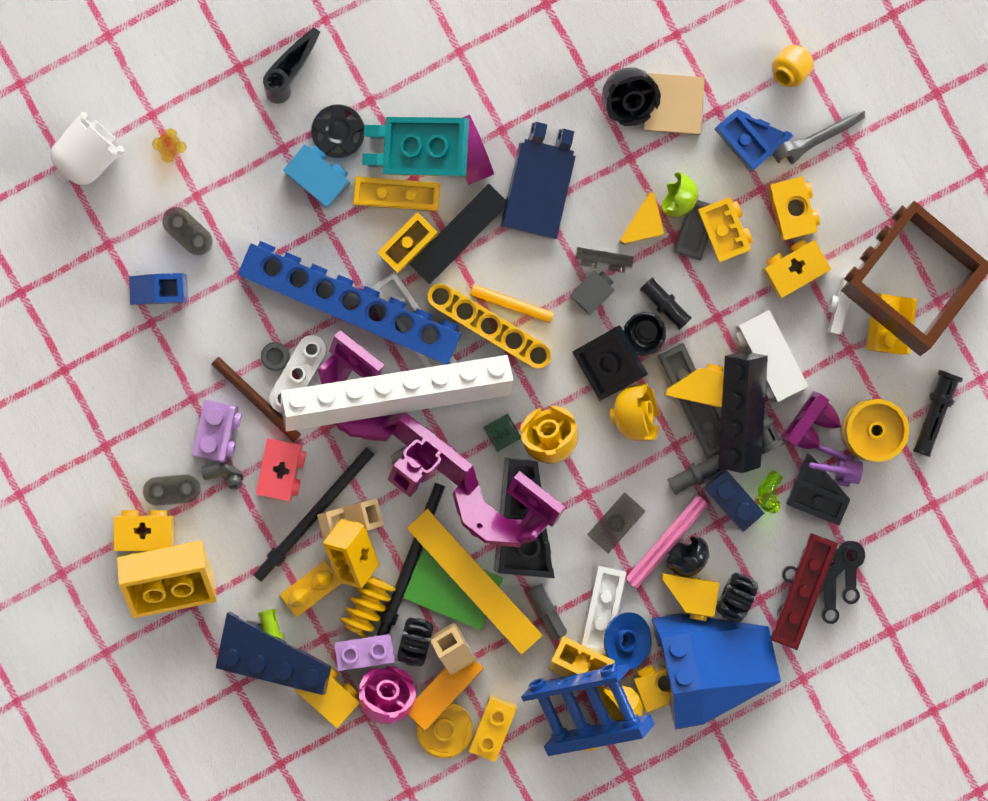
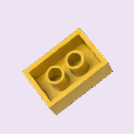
(166, 579)

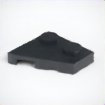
(818, 493)

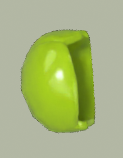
(681, 196)

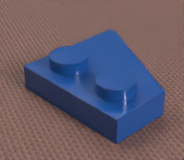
(751, 138)

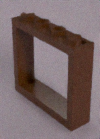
(887, 315)

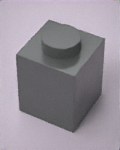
(593, 291)

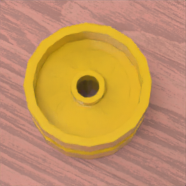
(890, 438)

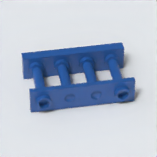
(587, 736)

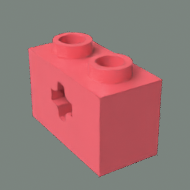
(269, 481)

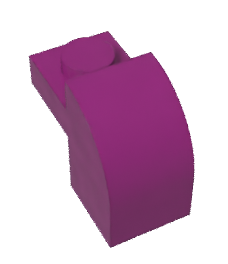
(477, 159)

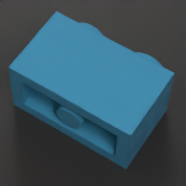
(316, 175)

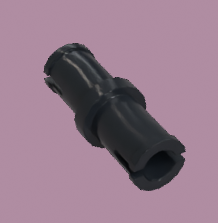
(665, 303)

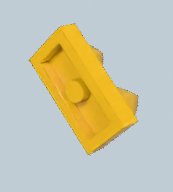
(310, 588)

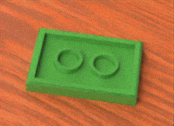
(437, 591)

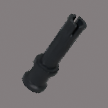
(941, 400)

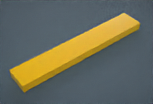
(474, 581)

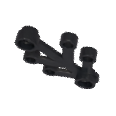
(834, 570)

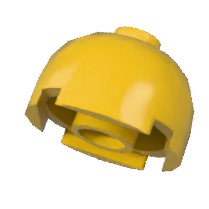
(635, 413)
(549, 434)

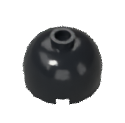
(630, 96)

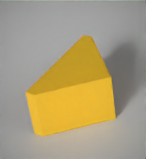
(645, 223)

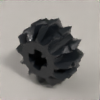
(737, 597)
(415, 642)

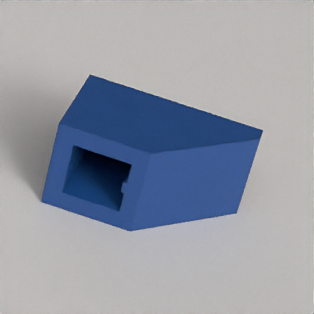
(158, 289)

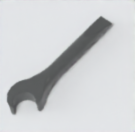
(795, 149)

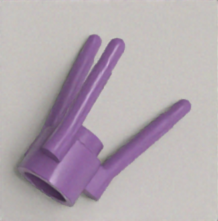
(847, 470)

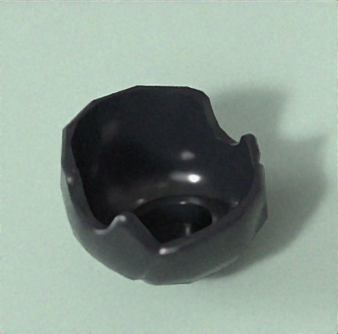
(645, 333)
(690, 558)

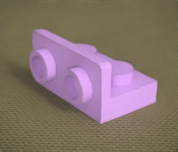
(216, 431)
(365, 652)

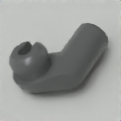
(226, 471)

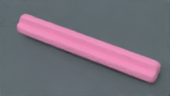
(667, 541)

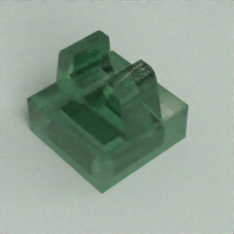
(502, 432)

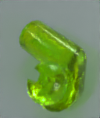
(767, 494)

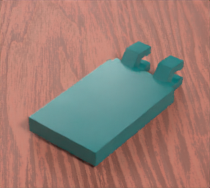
(420, 146)

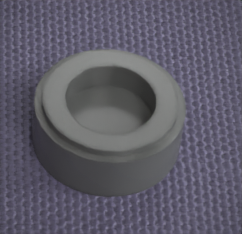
(275, 356)

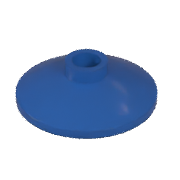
(635, 642)

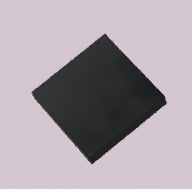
(609, 363)

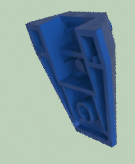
(713, 665)

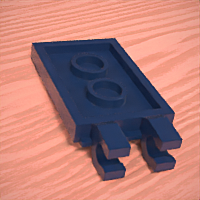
(539, 183)

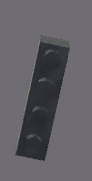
(742, 411)

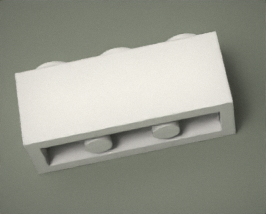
(764, 338)

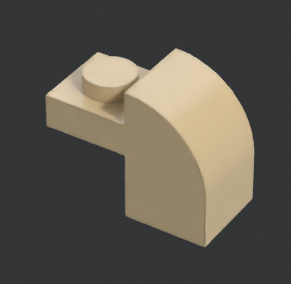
(364, 512)
(452, 648)

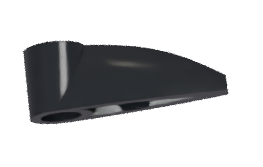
(288, 67)

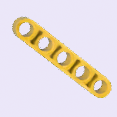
(479, 315)

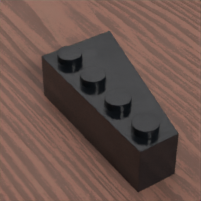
(532, 557)

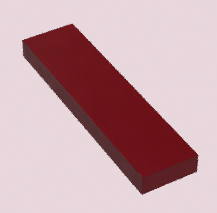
(803, 591)

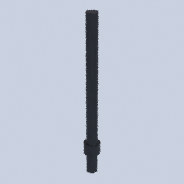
(277, 555)
(390, 616)

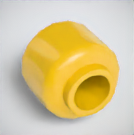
(792, 66)

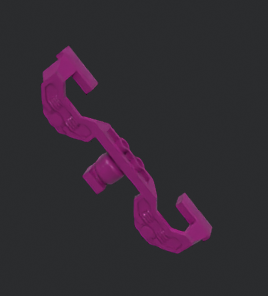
(429, 453)

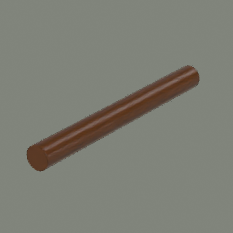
(254, 397)

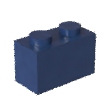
(733, 500)

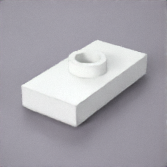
(838, 307)

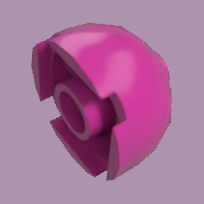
(386, 694)

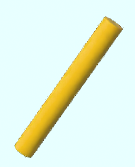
(512, 303)

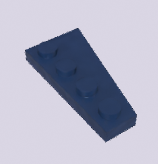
(259, 655)

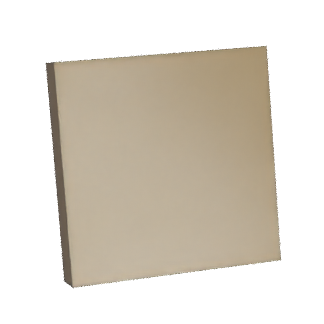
(679, 105)

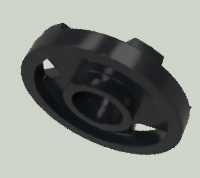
(338, 131)

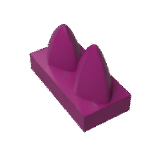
(816, 411)

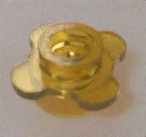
(161, 145)

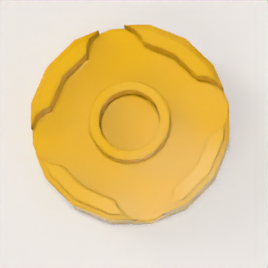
(448, 734)

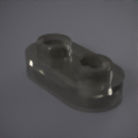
(188, 231)
(171, 490)

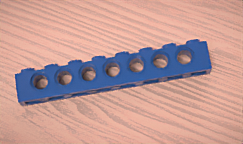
(254, 269)

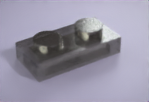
(616, 262)

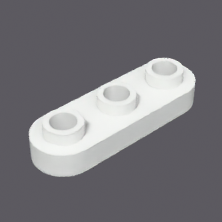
(300, 359)

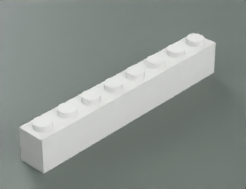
(396, 393)

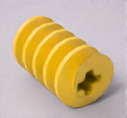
(367, 605)

